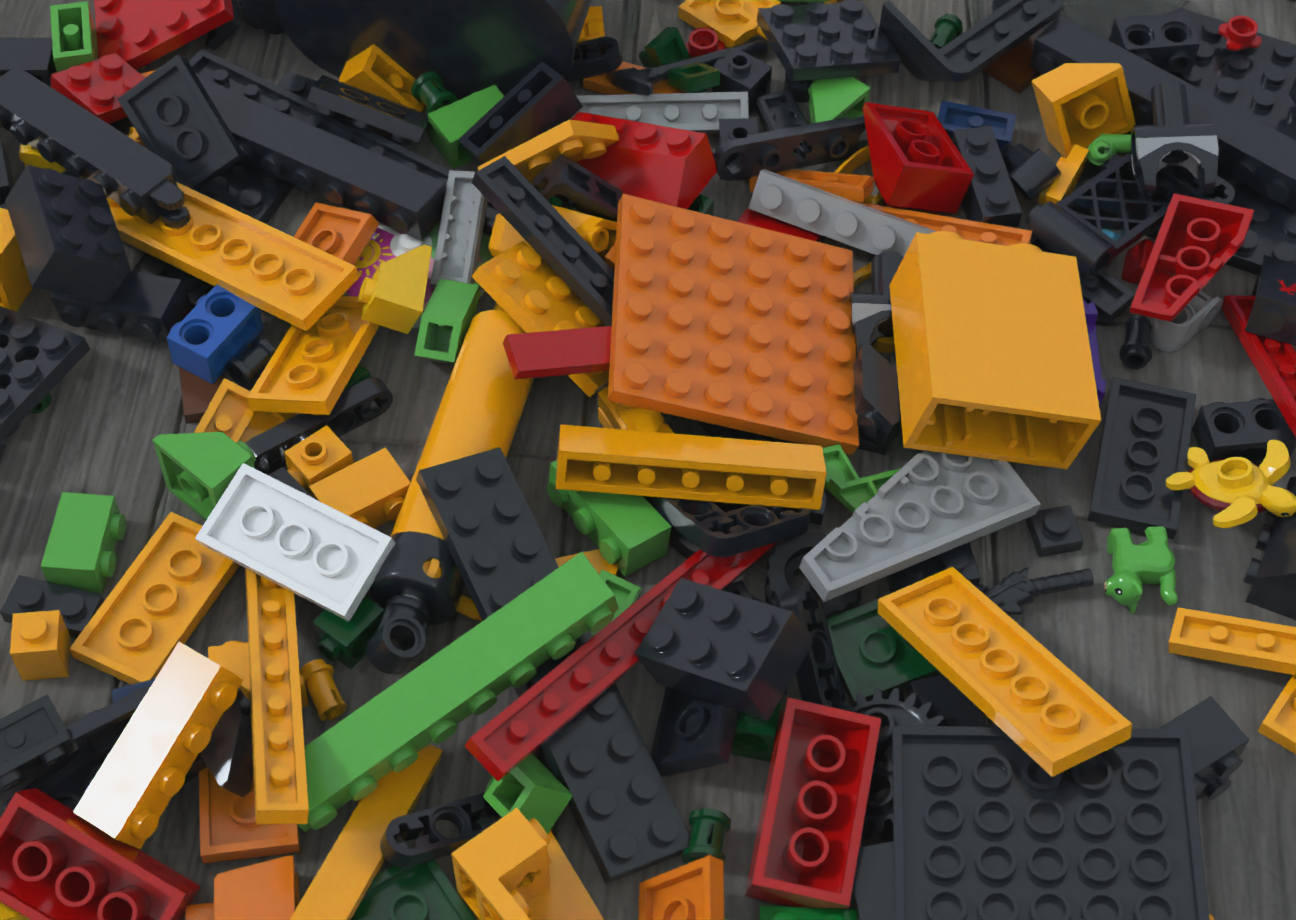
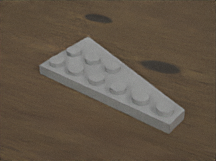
(918, 514)

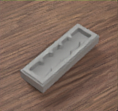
(459, 230)

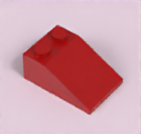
(915, 159)

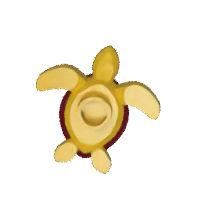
(1237, 485)

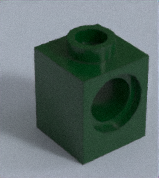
(344, 639)
(755, 736)

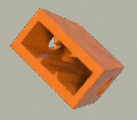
(252, 893)

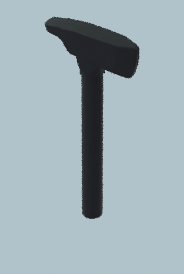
(643, 80)

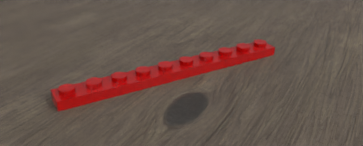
(592, 667)

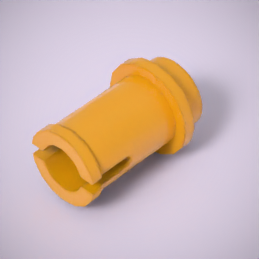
(322, 689)

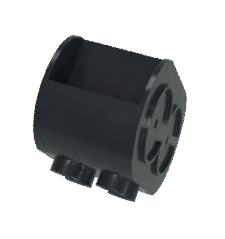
(460, 40)

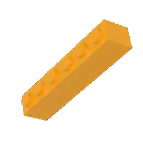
(690, 467)

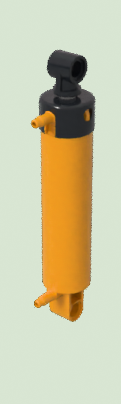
(476, 414)

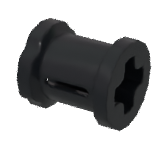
(250, 365)

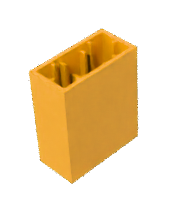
(992, 351)

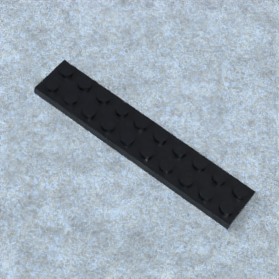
(600, 751)

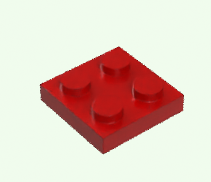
(98, 85)

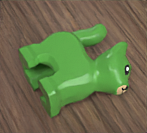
(1138, 564)

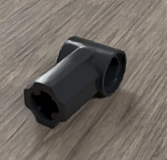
(1029, 170)

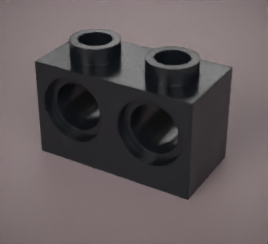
(1160, 39)
(1241, 429)

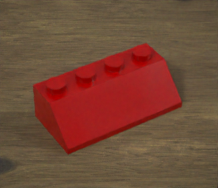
(653, 161)
(813, 807)
(72, 870)

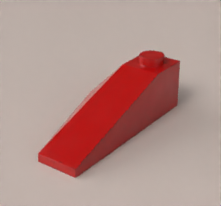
(1187, 253)

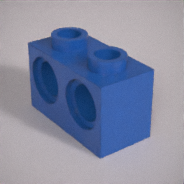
(213, 333)

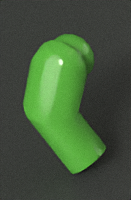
(1107, 146)

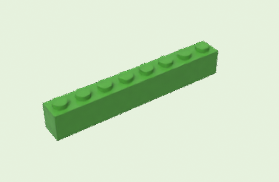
(453, 685)

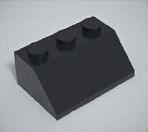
(1274, 574)

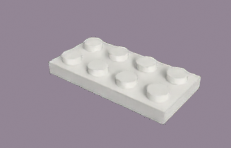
(295, 541)

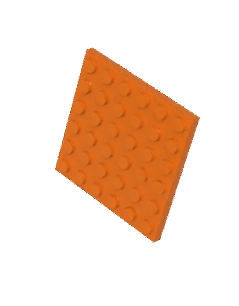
(732, 325)

